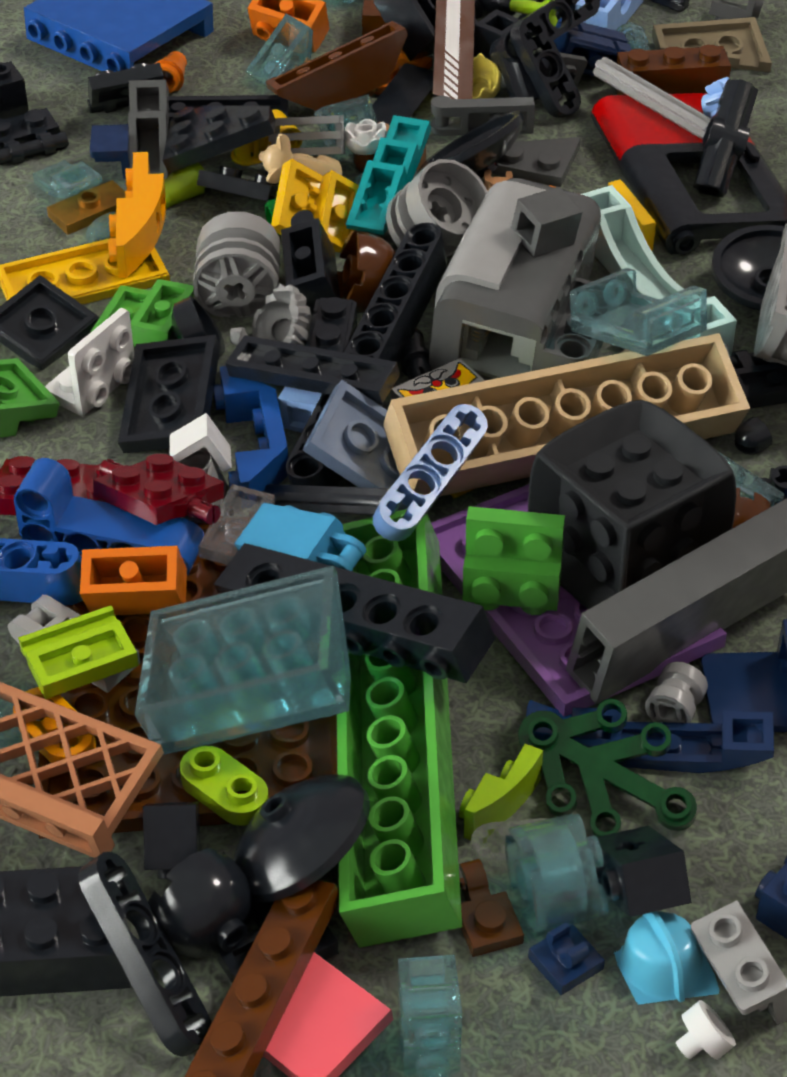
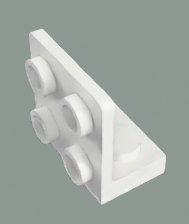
(96, 365)

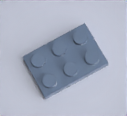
(353, 440)

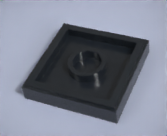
(43, 323)

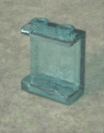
(622, 317)

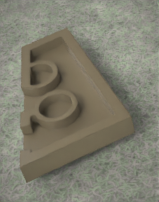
(738, 36)

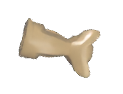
(279, 153)

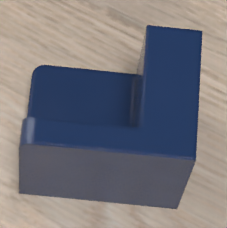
(110, 144)

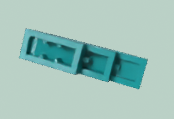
(388, 173)

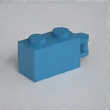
(302, 535)

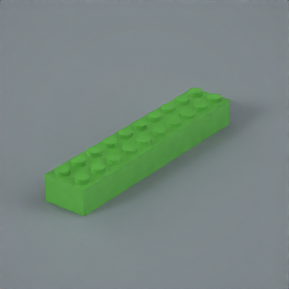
(397, 744)

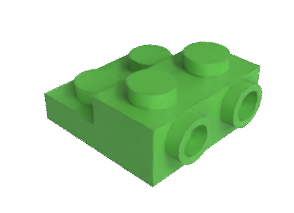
(22, 397)
(513, 559)

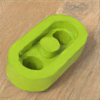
(219, 782)

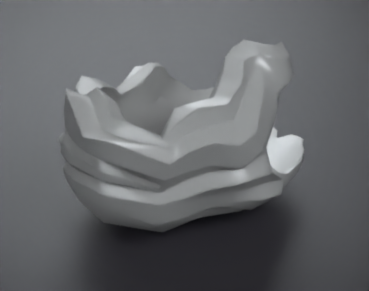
(283, 318)

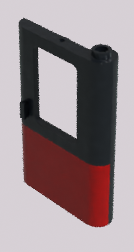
(646, 148)

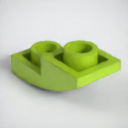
(501, 797)

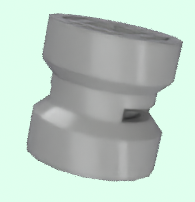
(672, 697)

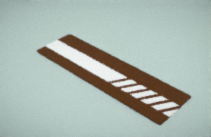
(454, 49)

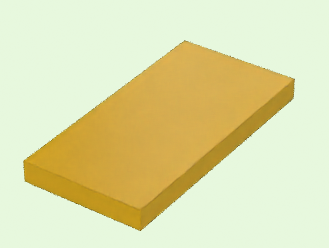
(81, 272)

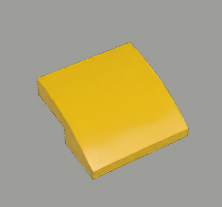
(326, 196)

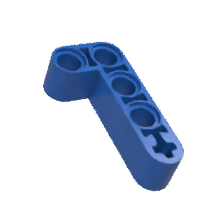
(52, 513)
(39, 569)

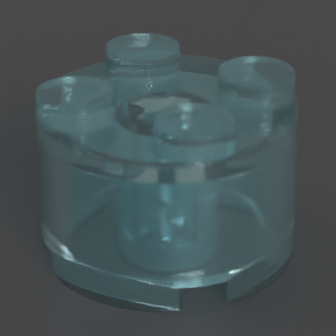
(556, 872)

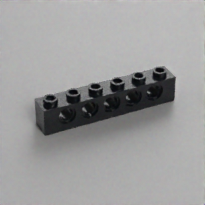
(382, 616)

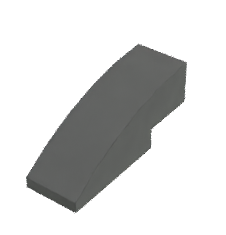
(149, 121)

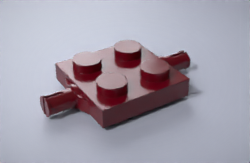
(159, 489)

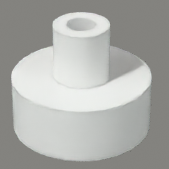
(705, 1032)

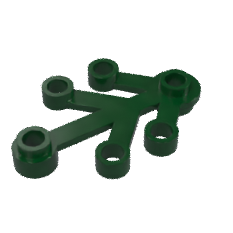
(600, 765)

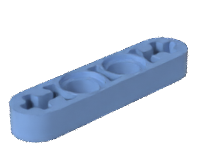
(431, 471)

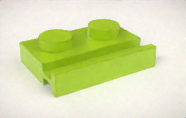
(78, 652)

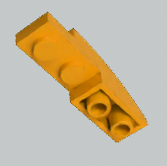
(137, 216)

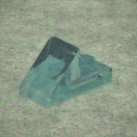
(285, 48)

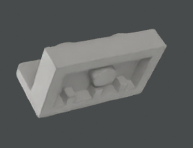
(742, 961)

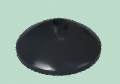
(484, 144)
(745, 263)
(301, 835)

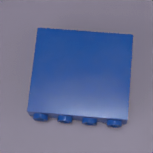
(113, 31)

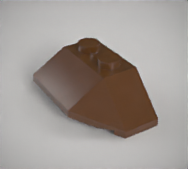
(344, 72)

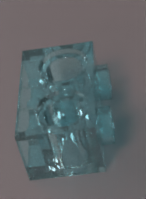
(429, 1015)

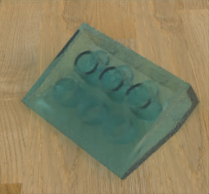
(245, 662)

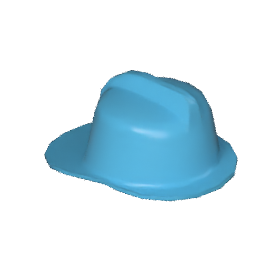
(664, 960)

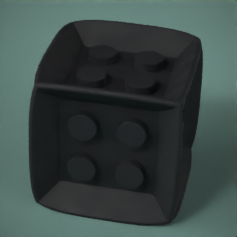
(632, 496)

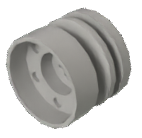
(439, 194)
(236, 264)

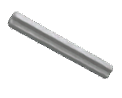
(652, 97)

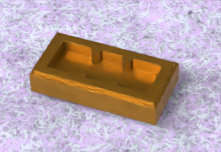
(85, 207)

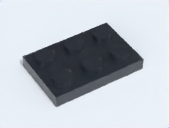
(167, 390)

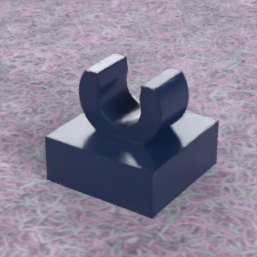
(566, 958)

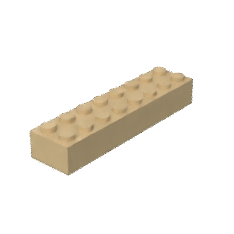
(531, 408)

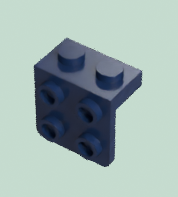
(748, 682)

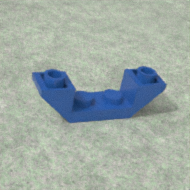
(257, 402)

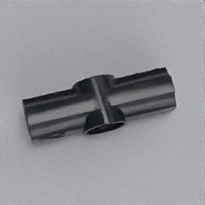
(725, 138)

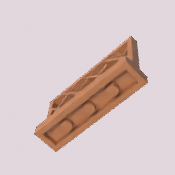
(55, 814)

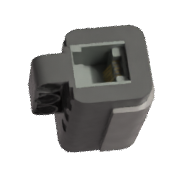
(503, 304)

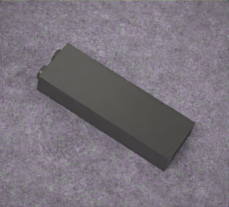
(681, 604)

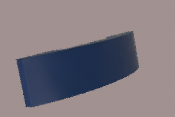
(696, 747)

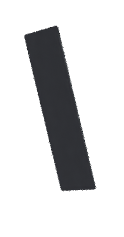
(403, 93)

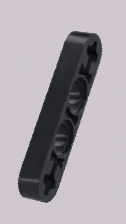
(179, 1024)

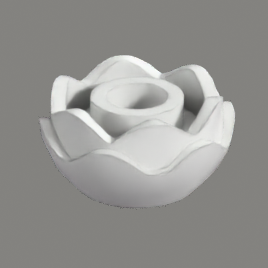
(364, 136)

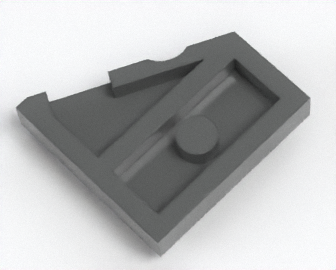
(540, 160)

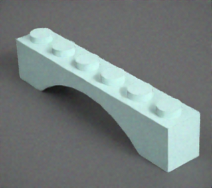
(624, 246)

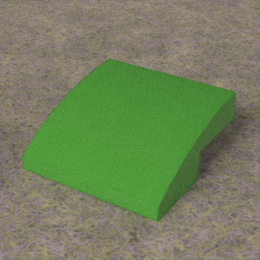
(148, 309)

